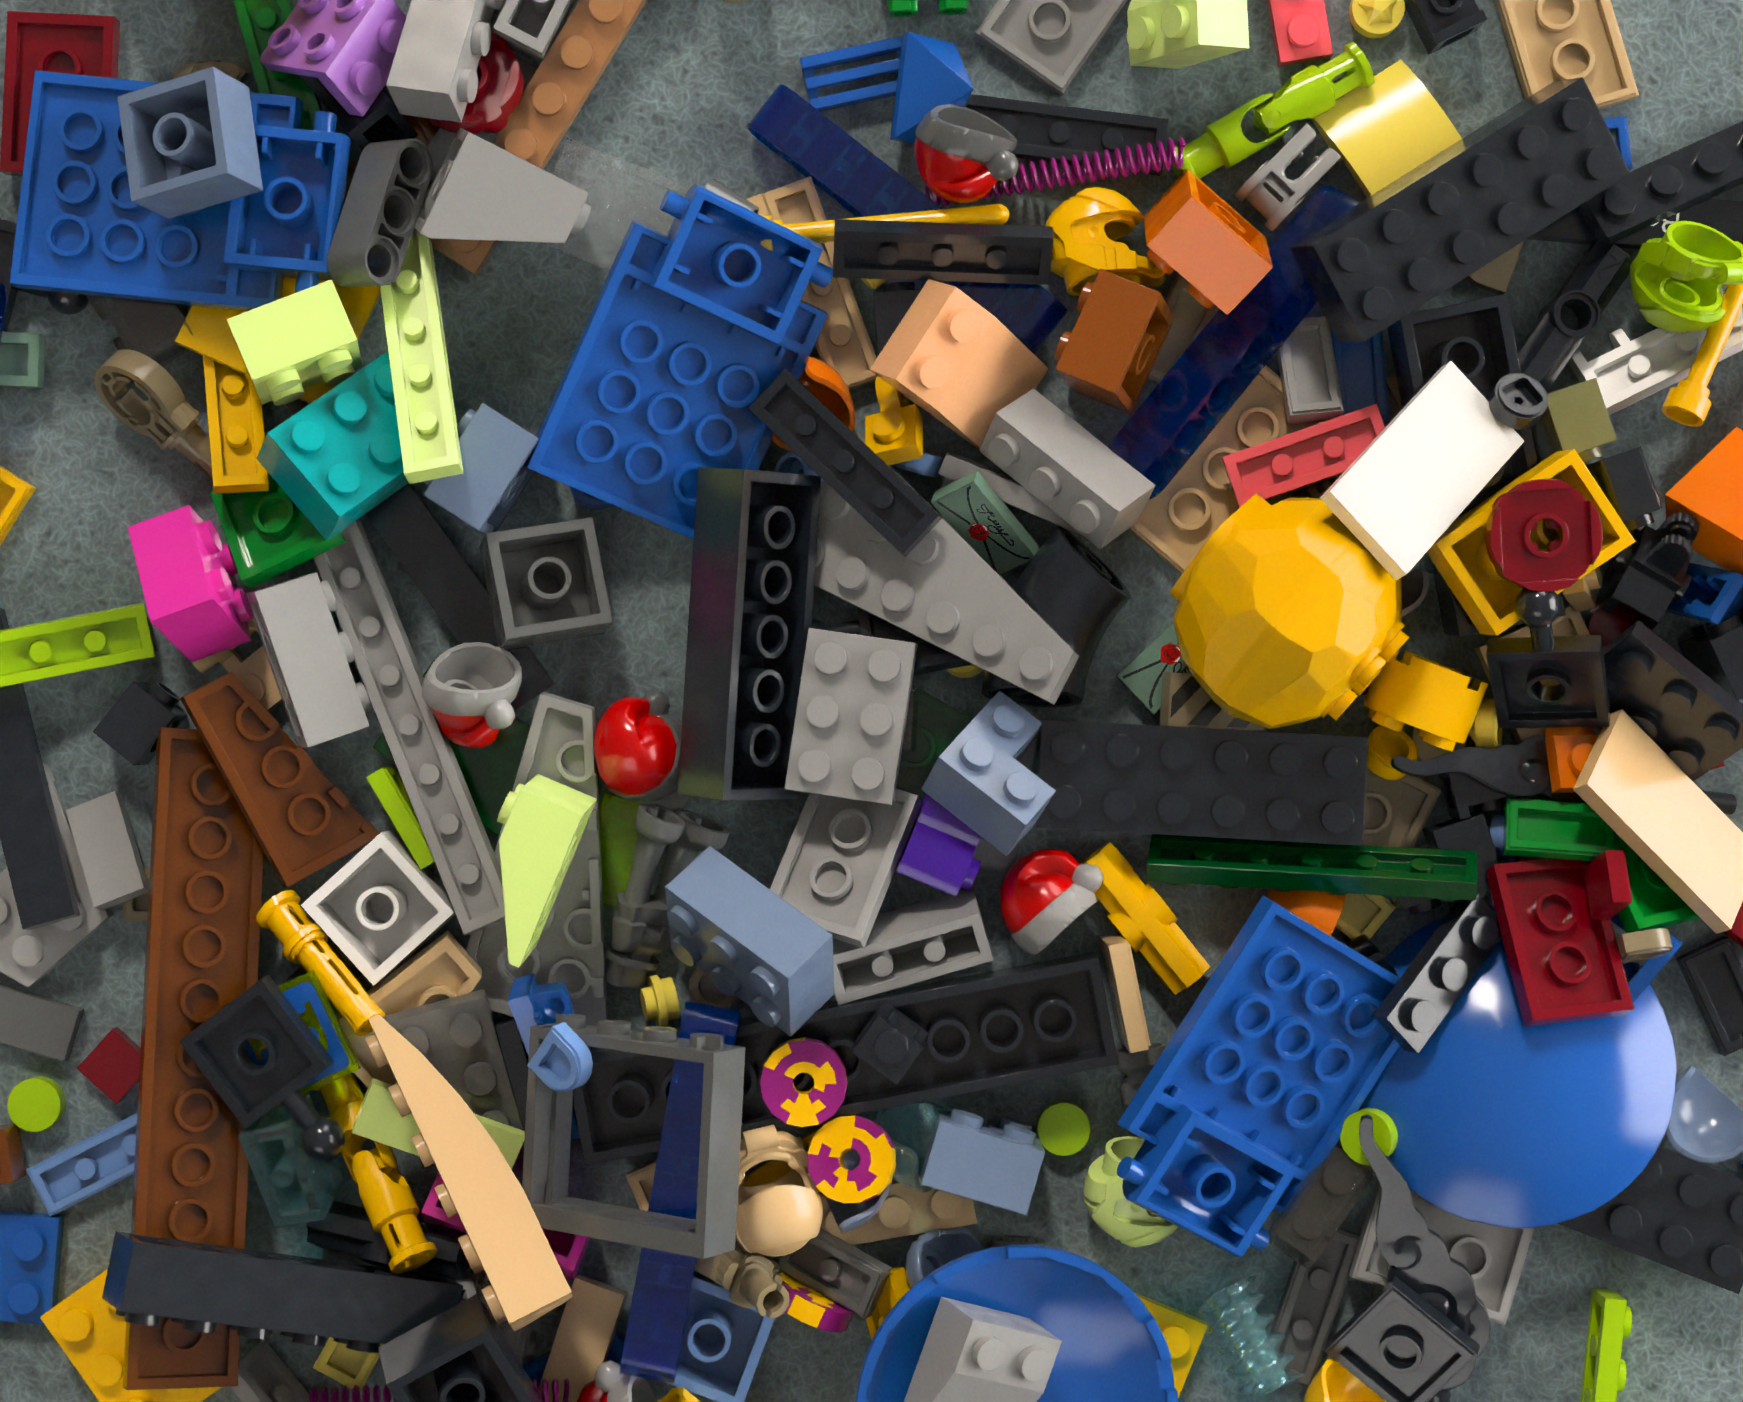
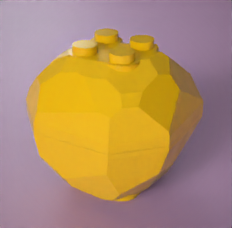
(1286, 614)

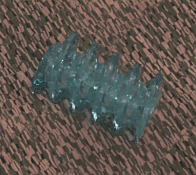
(1248, 1340)

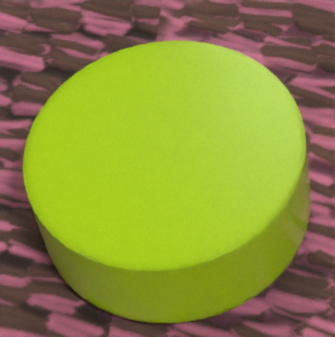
(36, 1104)
(1063, 1128)
(1384, 1133)

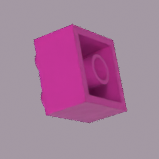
(190, 583)

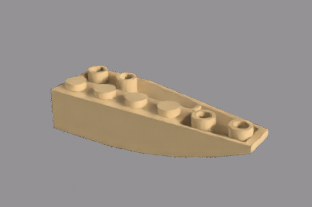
(477, 1185)

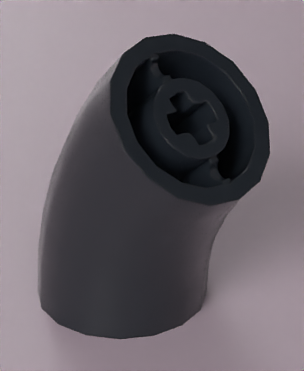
(1076, 599)

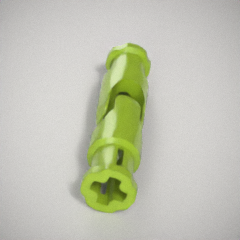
(1300, 98)

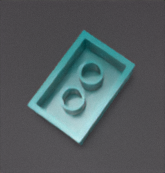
(340, 450)

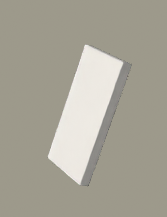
(1422, 471)

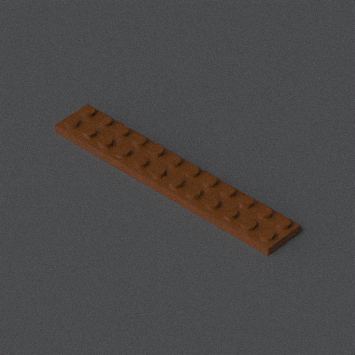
(196, 962)

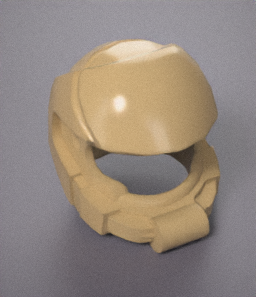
(782, 1213)

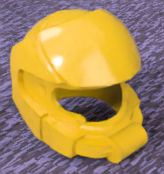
(1086, 238)

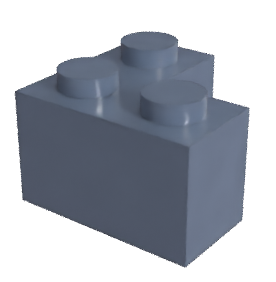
(985, 782)
(984, 1163)

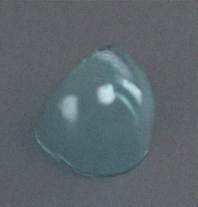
(911, 1132)

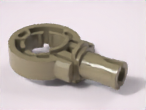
(163, 416)
(750, 1278)

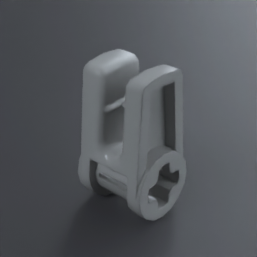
(1275, 194)

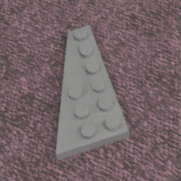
(940, 596)
(573, 936)

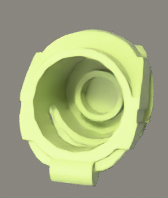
(1107, 1202)

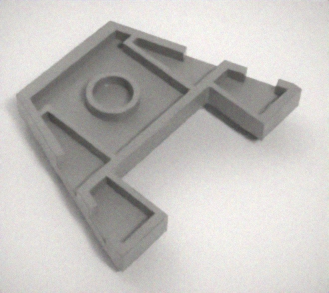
(35, 952)

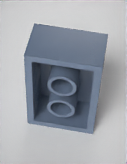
(750, 941)

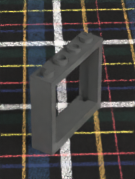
(549, 1144)

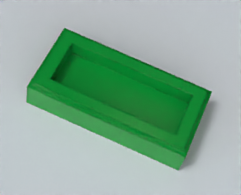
(1555, 830)

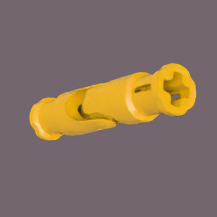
(380, 1185)

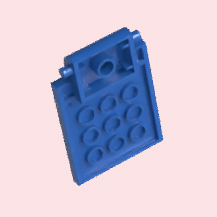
(90, 239)
(679, 356)
(1257, 1080)

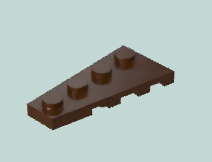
(283, 795)

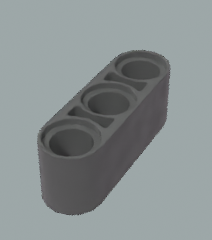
(380, 213)

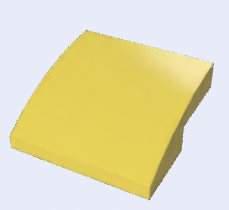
(1386, 128)

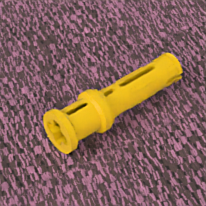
(307, 945)

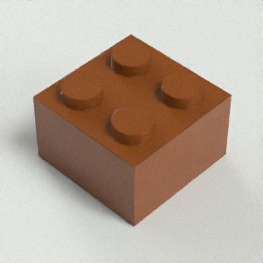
(1114, 340)

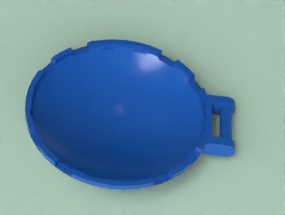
(1533, 1117)
(1107, 1334)

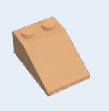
(957, 361)

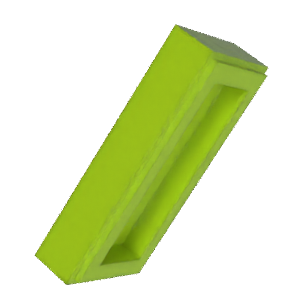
(396, 802)

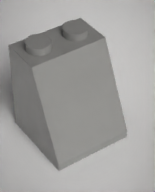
(498, 198)

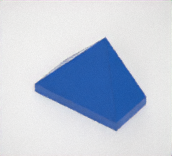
(927, 77)
(1711, 595)

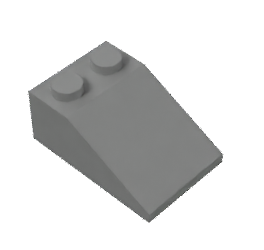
(982, 1357)

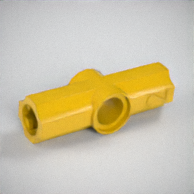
(1146, 921)

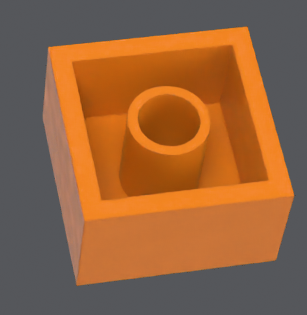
(1206, 243)

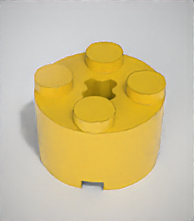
(1425, 697)

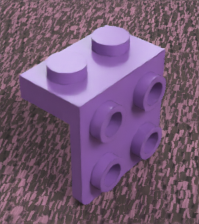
(342, 45)

